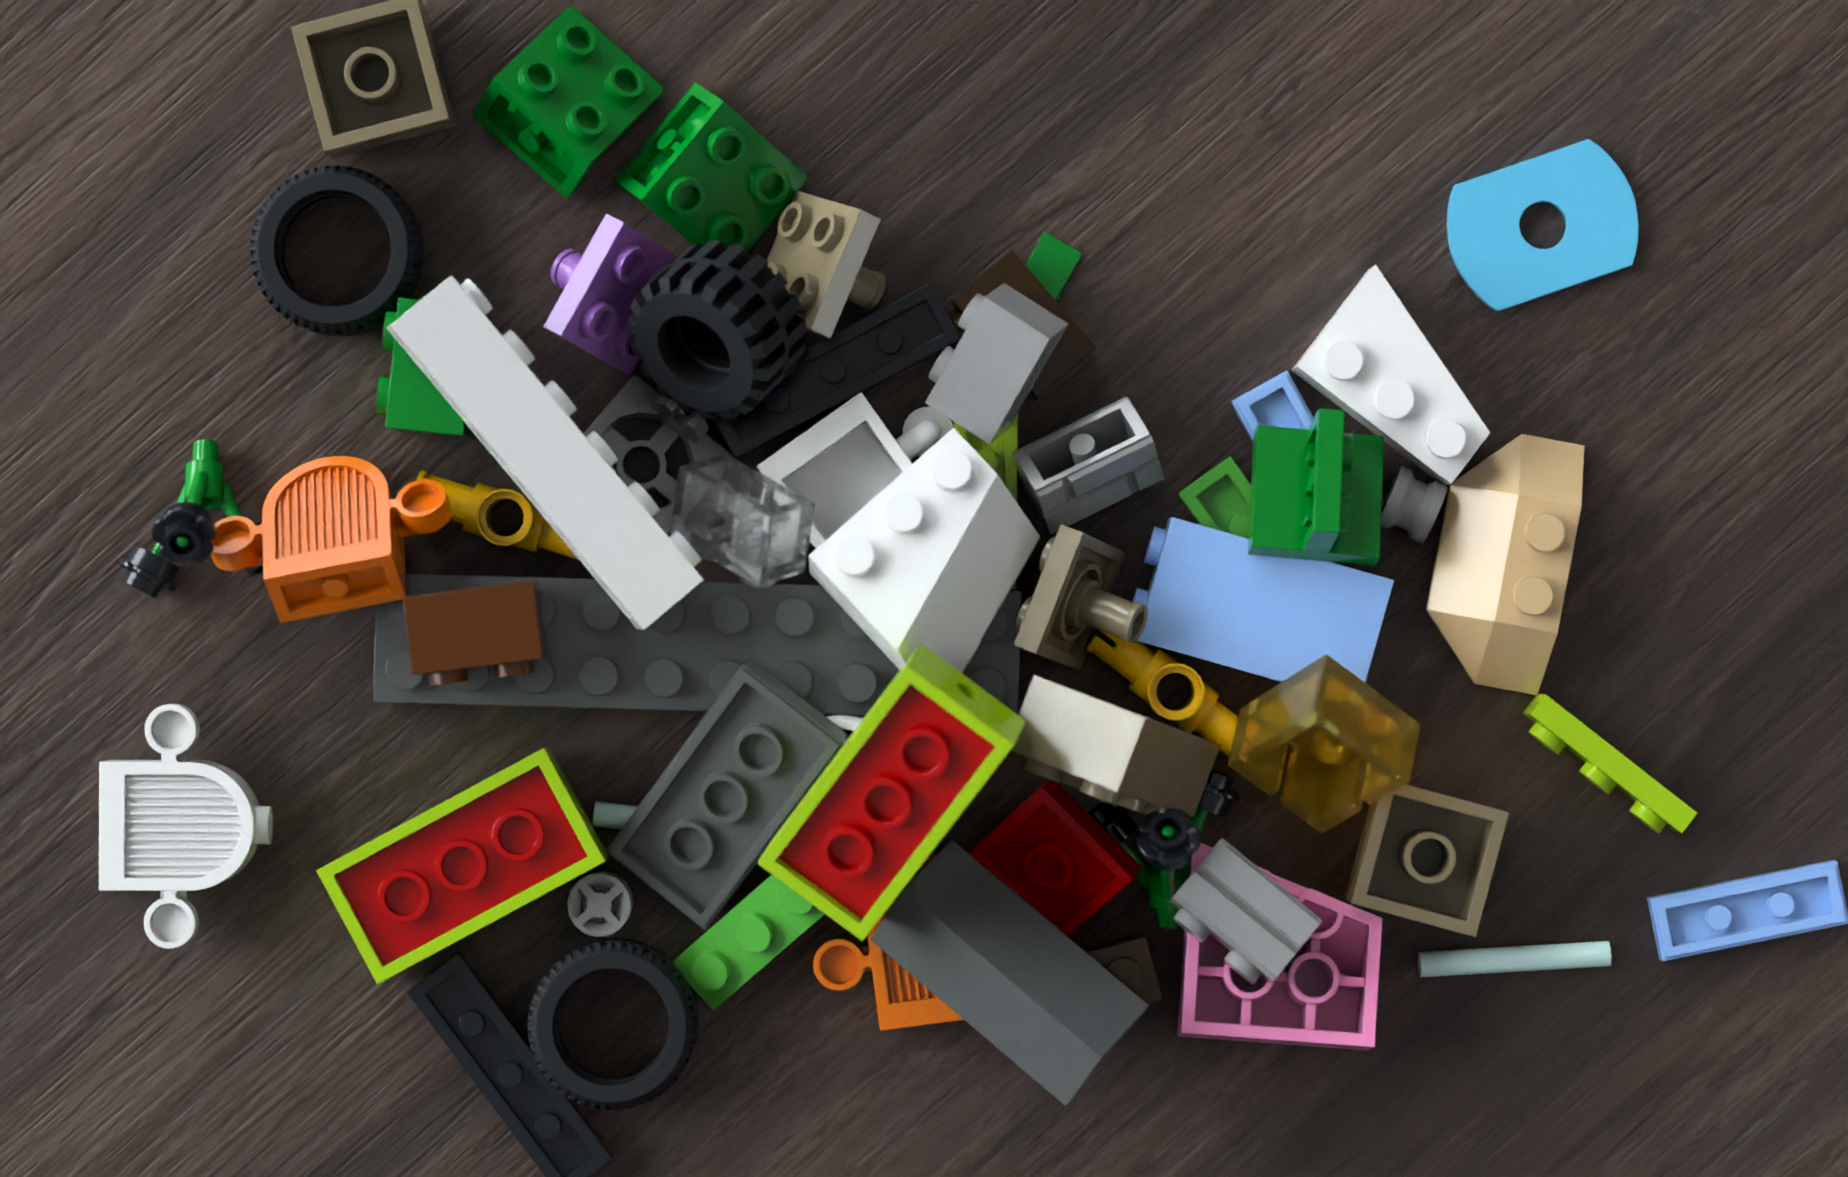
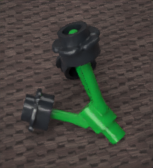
(186, 527)
(1166, 842)

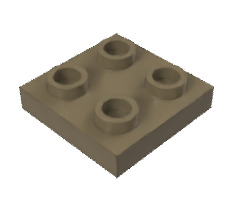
(822, 258)
(1076, 600)

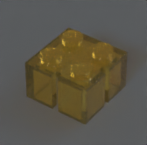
(1343, 742)

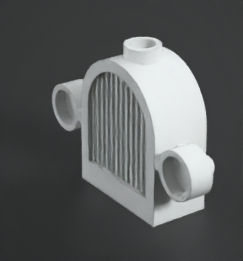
(850, 460)
(175, 825)

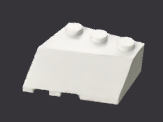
(929, 556)

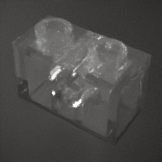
(742, 520)

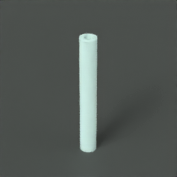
(1514, 959)

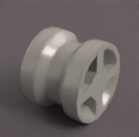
(1412, 504)
(592, 910)

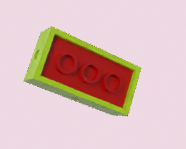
(892, 792)
(463, 864)

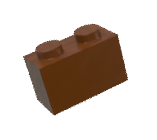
(475, 629)

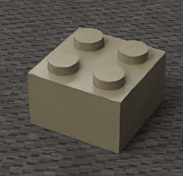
(373, 76)
(1427, 858)

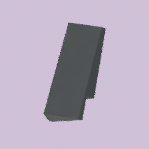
(1008, 971)

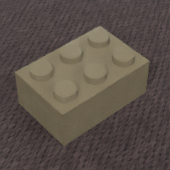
(1112, 751)

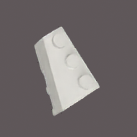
(1392, 380)

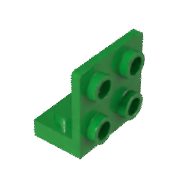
(566, 100)
(711, 173)

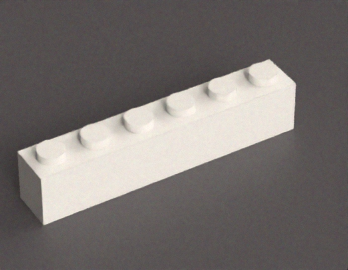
(545, 451)

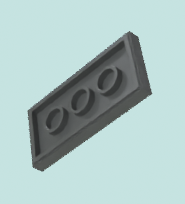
(727, 793)

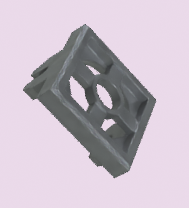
(641, 401)

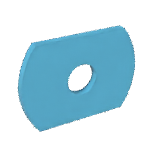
(1597, 216)

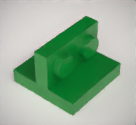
(1316, 492)

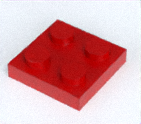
(1057, 857)

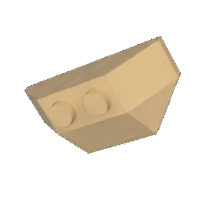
(1508, 560)

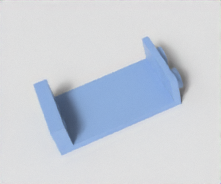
(1257, 609)

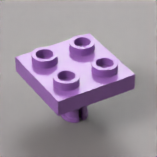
(601, 290)

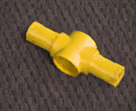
(473, 510)
(1146, 669)

